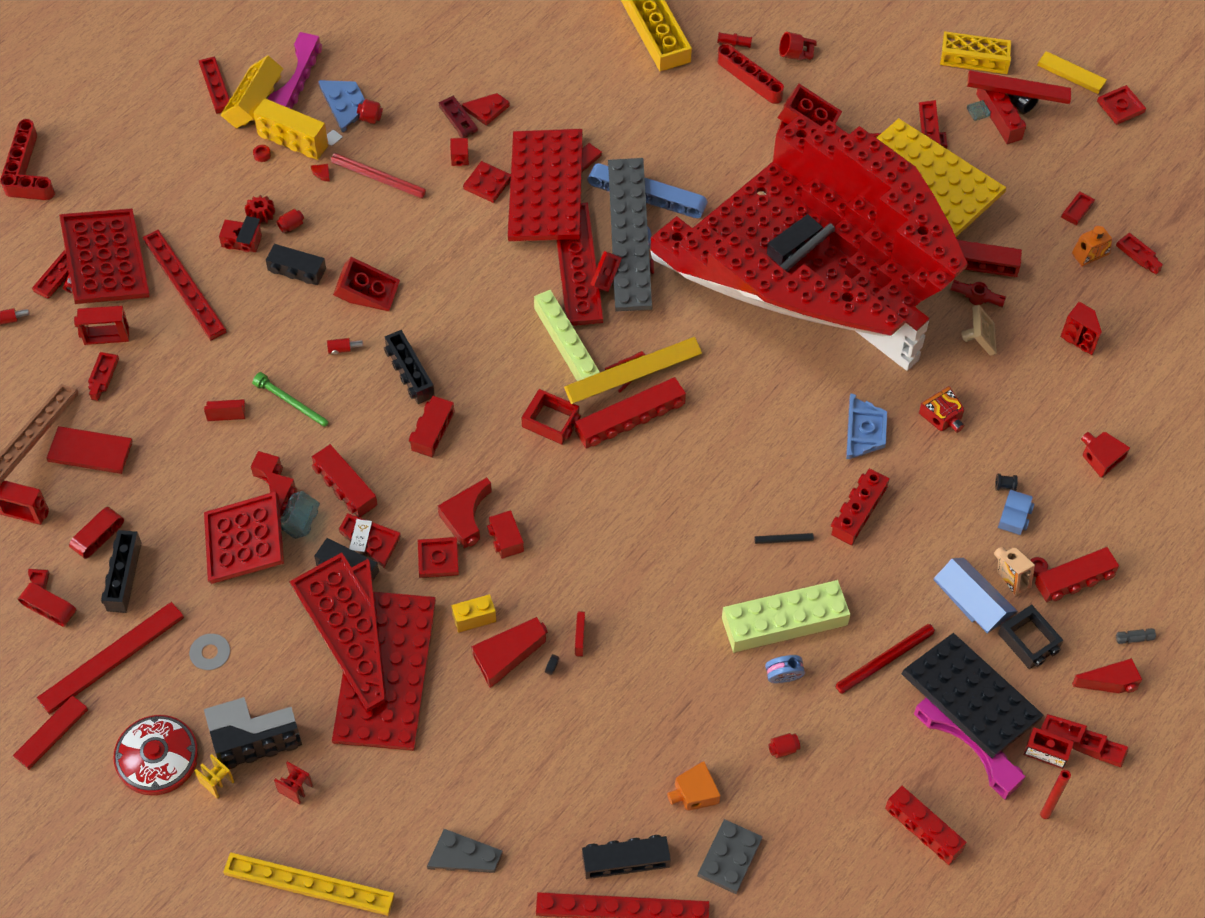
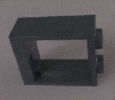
(1029, 614)

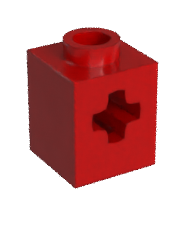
(459, 151)

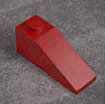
(1111, 678)

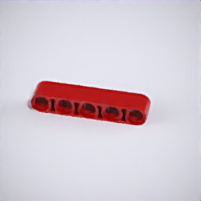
(750, 74)

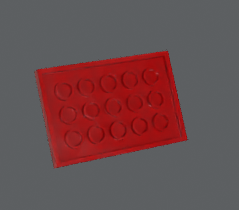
(103, 256)

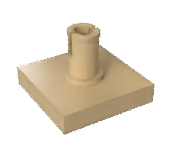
(983, 330)

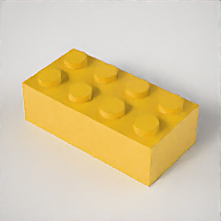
(251, 91)
(291, 129)

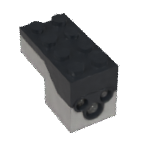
(244, 739)

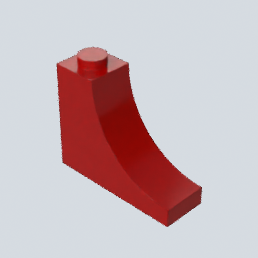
(460, 511)

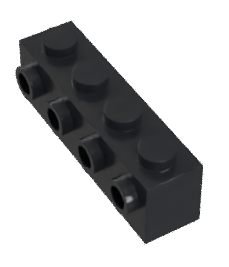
(409, 366)
(121, 571)

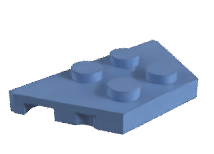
(343, 100)
(865, 428)

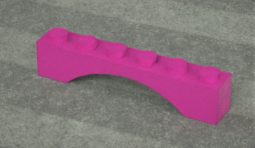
(306, 49)
(1001, 773)

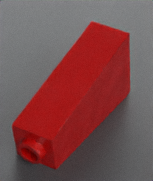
(508, 649)

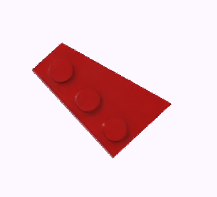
(380, 541)

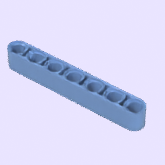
(657, 193)

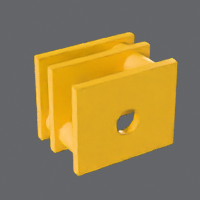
(213, 776)

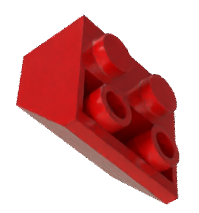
(1082, 328)

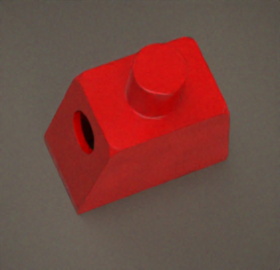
(1103, 452)

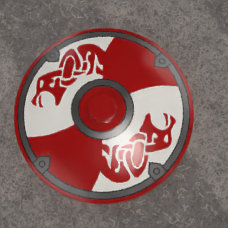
(156, 755)

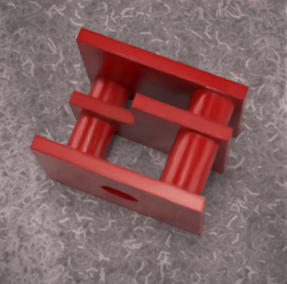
(293, 788)

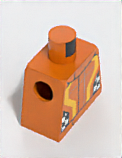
(1092, 246)

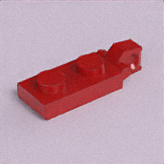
(1139, 253)
(102, 374)

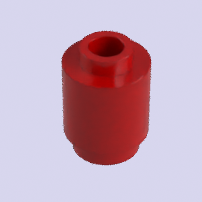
(290, 220)
(784, 745)

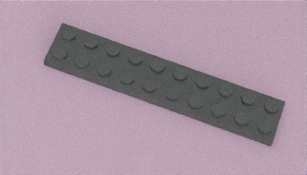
(630, 234)

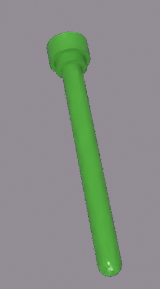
(262, 381)

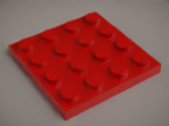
(243, 537)

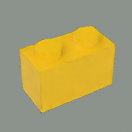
(473, 613)

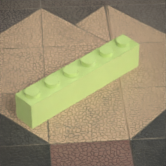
(564, 336)

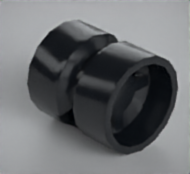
(1023, 104)

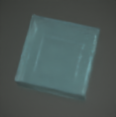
(978, 110)

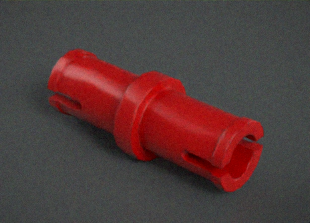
(734, 39)

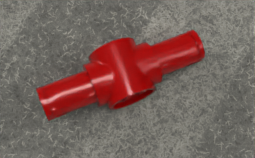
(978, 293)

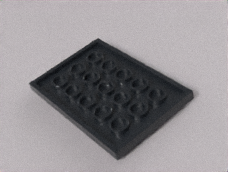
(972, 695)

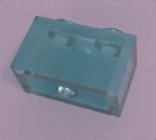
(299, 514)

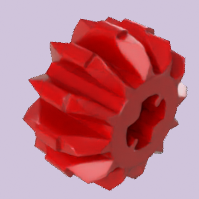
(260, 208)

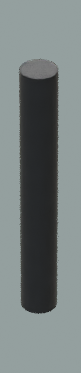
(784, 538)

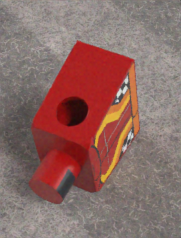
(943, 410)

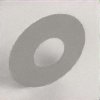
(209, 664)

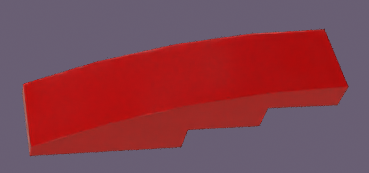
(1086, 741)

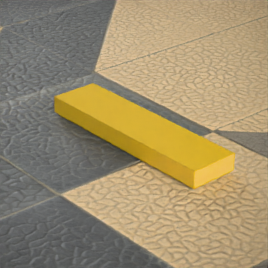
(1072, 72)

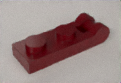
(458, 116)

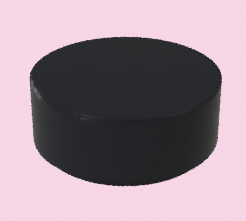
(552, 664)

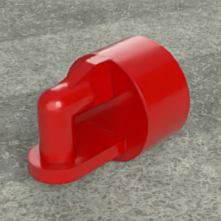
(792, 46)

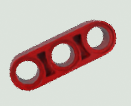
(96, 532)
(47, 604)

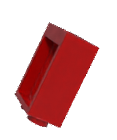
(102, 334)
(544, 398)
(22, 502)

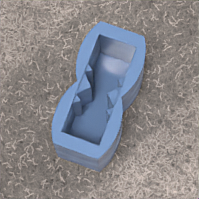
(1015, 512)

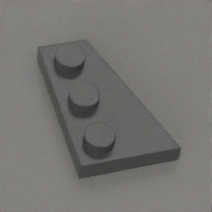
(463, 853)

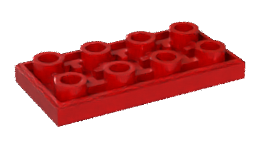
(89, 449)

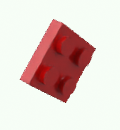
(1121, 104)
(487, 181)
(438, 557)

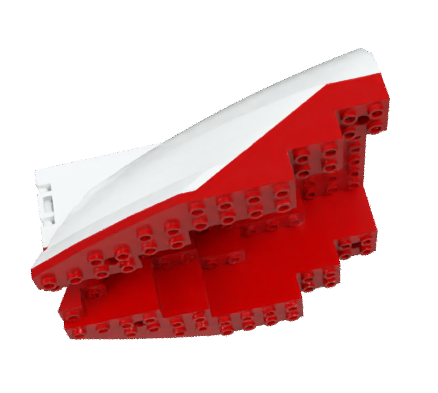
(865, 276)

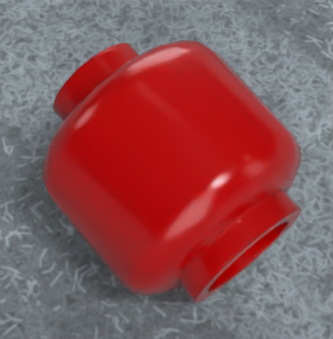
(370, 111)

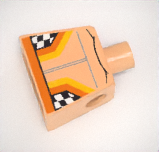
(1015, 569)

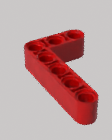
(13, 177)

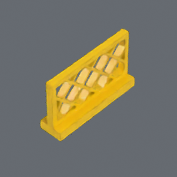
(976, 60)

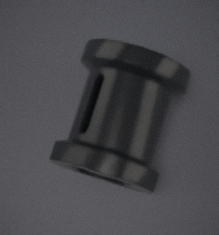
(1006, 482)

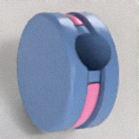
(785, 669)

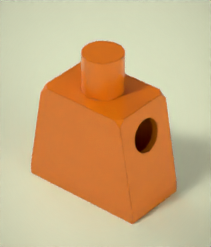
(695, 789)

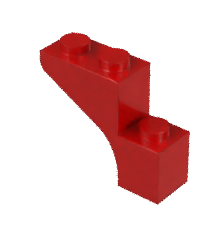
(269, 469)

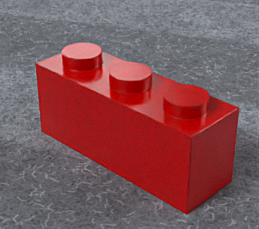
(431, 426)

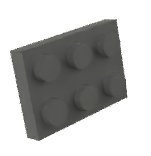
(730, 856)

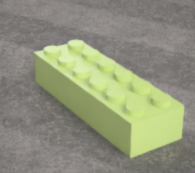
(785, 616)

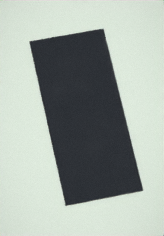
(247, 230)

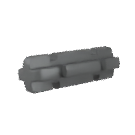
(1135, 636)

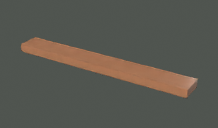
(35, 429)

